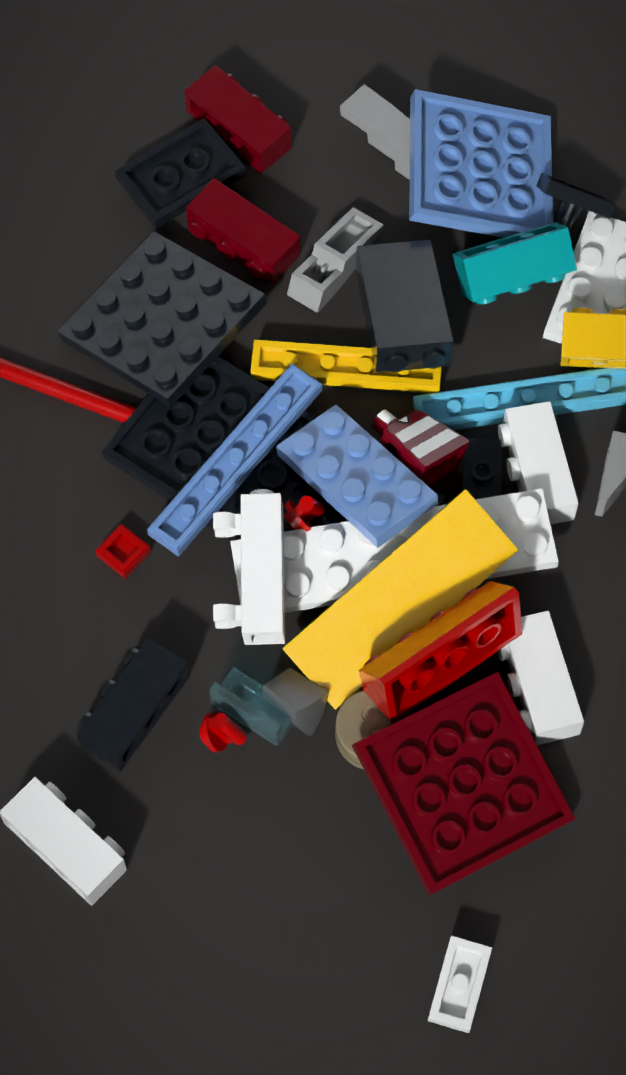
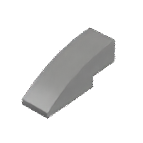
(332, 259)

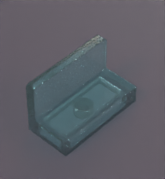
(243, 700)

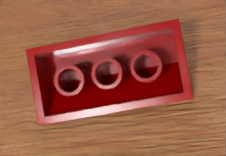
(442, 649)

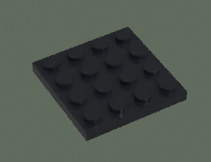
(162, 318)

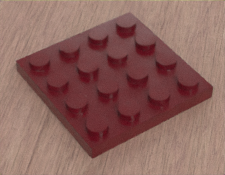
(463, 783)

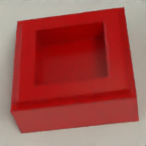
(123, 551)

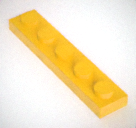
(337, 367)

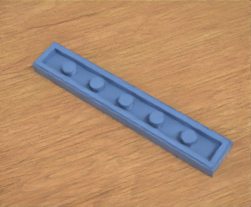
(234, 460)

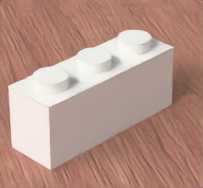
(539, 458)
(542, 681)
(64, 839)

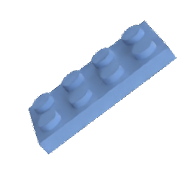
(357, 475)

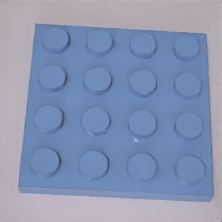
(478, 165)

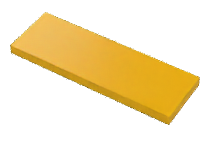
(401, 595)

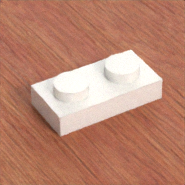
(459, 984)

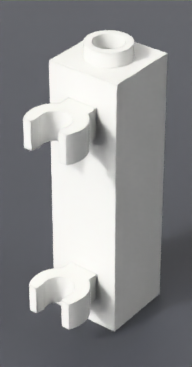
(261, 568)

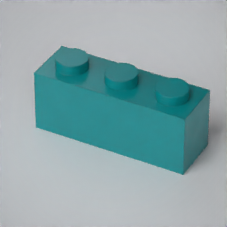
(515, 263)

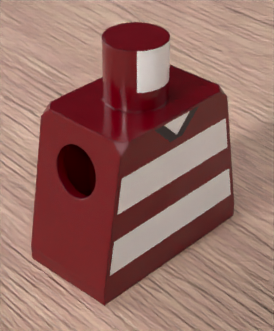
(421, 444)

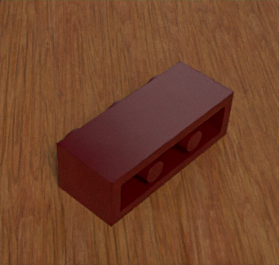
(239, 118)
(243, 232)

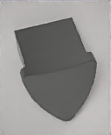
(297, 698)

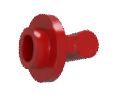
(301, 515)
(219, 731)

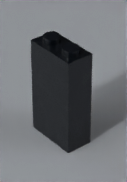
(404, 306)

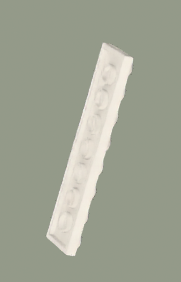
(336, 556)

